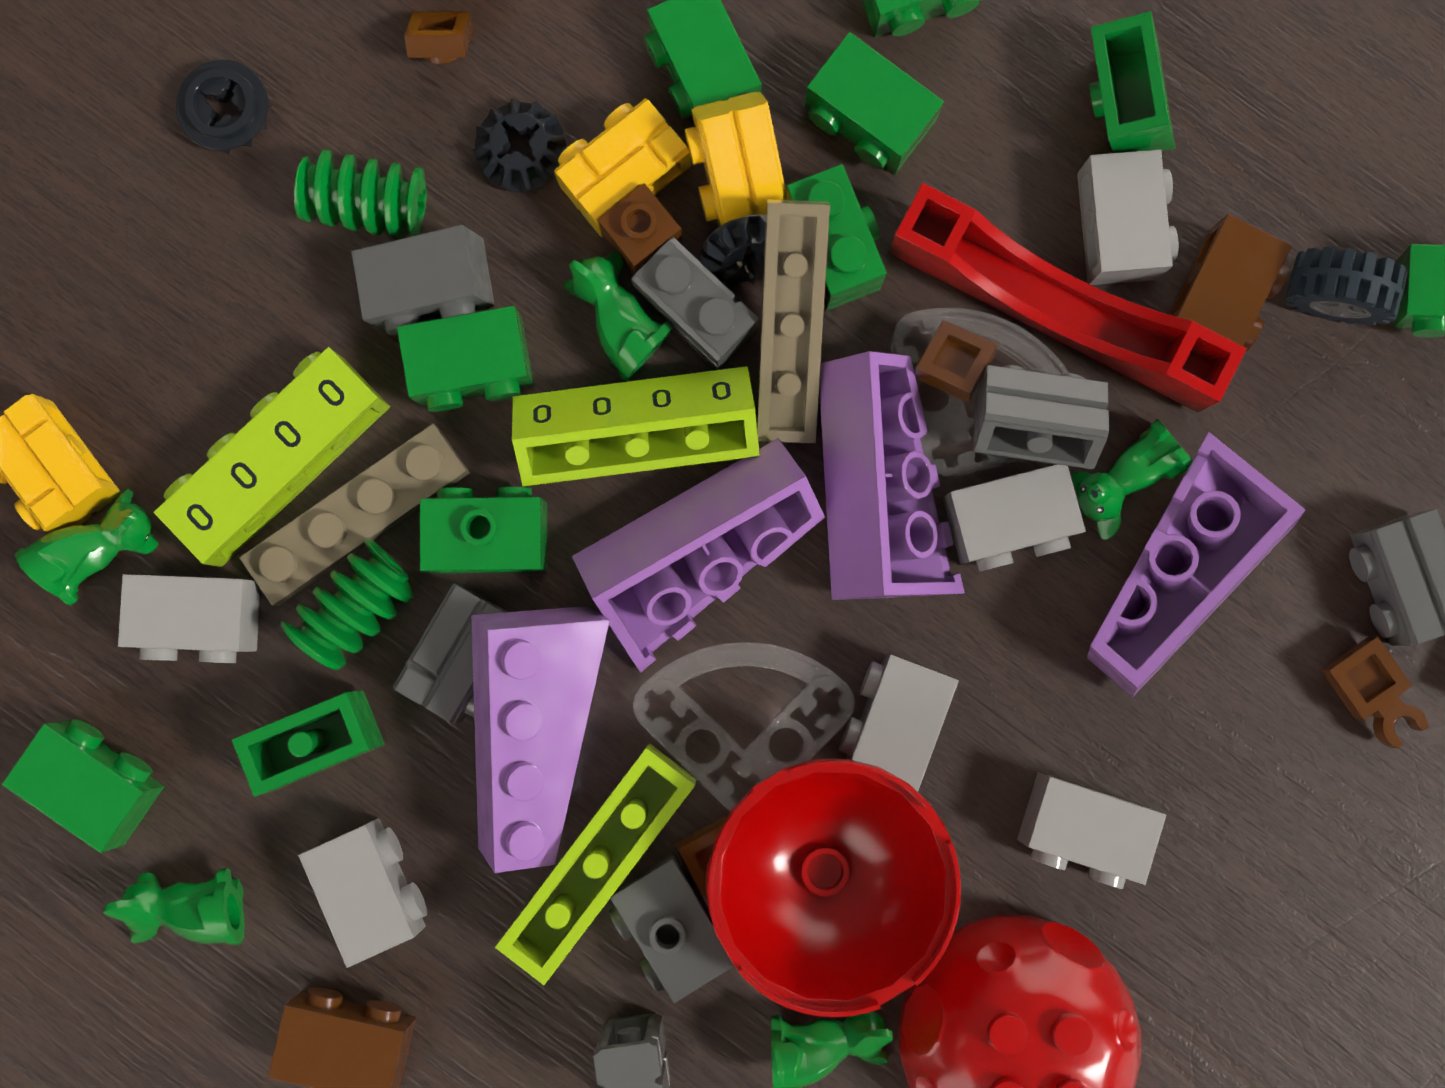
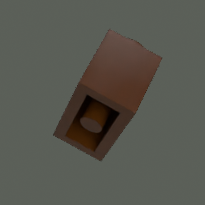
(1233, 279)
(341, 1042)

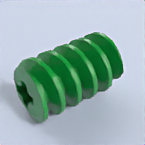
(360, 197)
(350, 608)

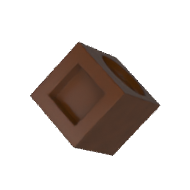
(638, 228)

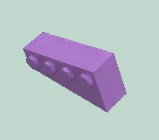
(530, 721)

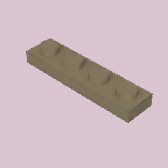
(792, 320)
(352, 513)

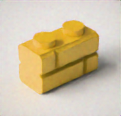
(630, 152)
(738, 156)
(50, 467)

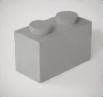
(1126, 217)
(1012, 515)
(189, 614)
(900, 718)
(1091, 830)
(364, 891)

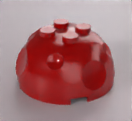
(833, 887)
(1020, 1009)

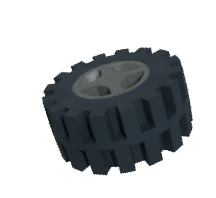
(1346, 286)

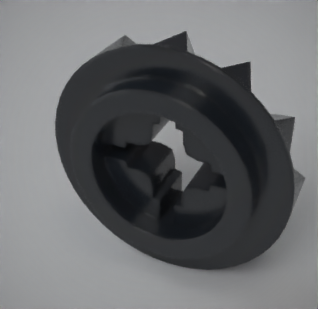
(217, 82)
(514, 171)
(725, 250)

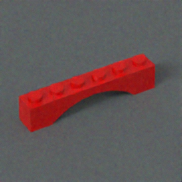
(1139, 342)

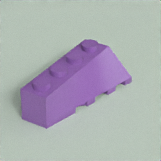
(880, 483)
(697, 548)
(1199, 553)

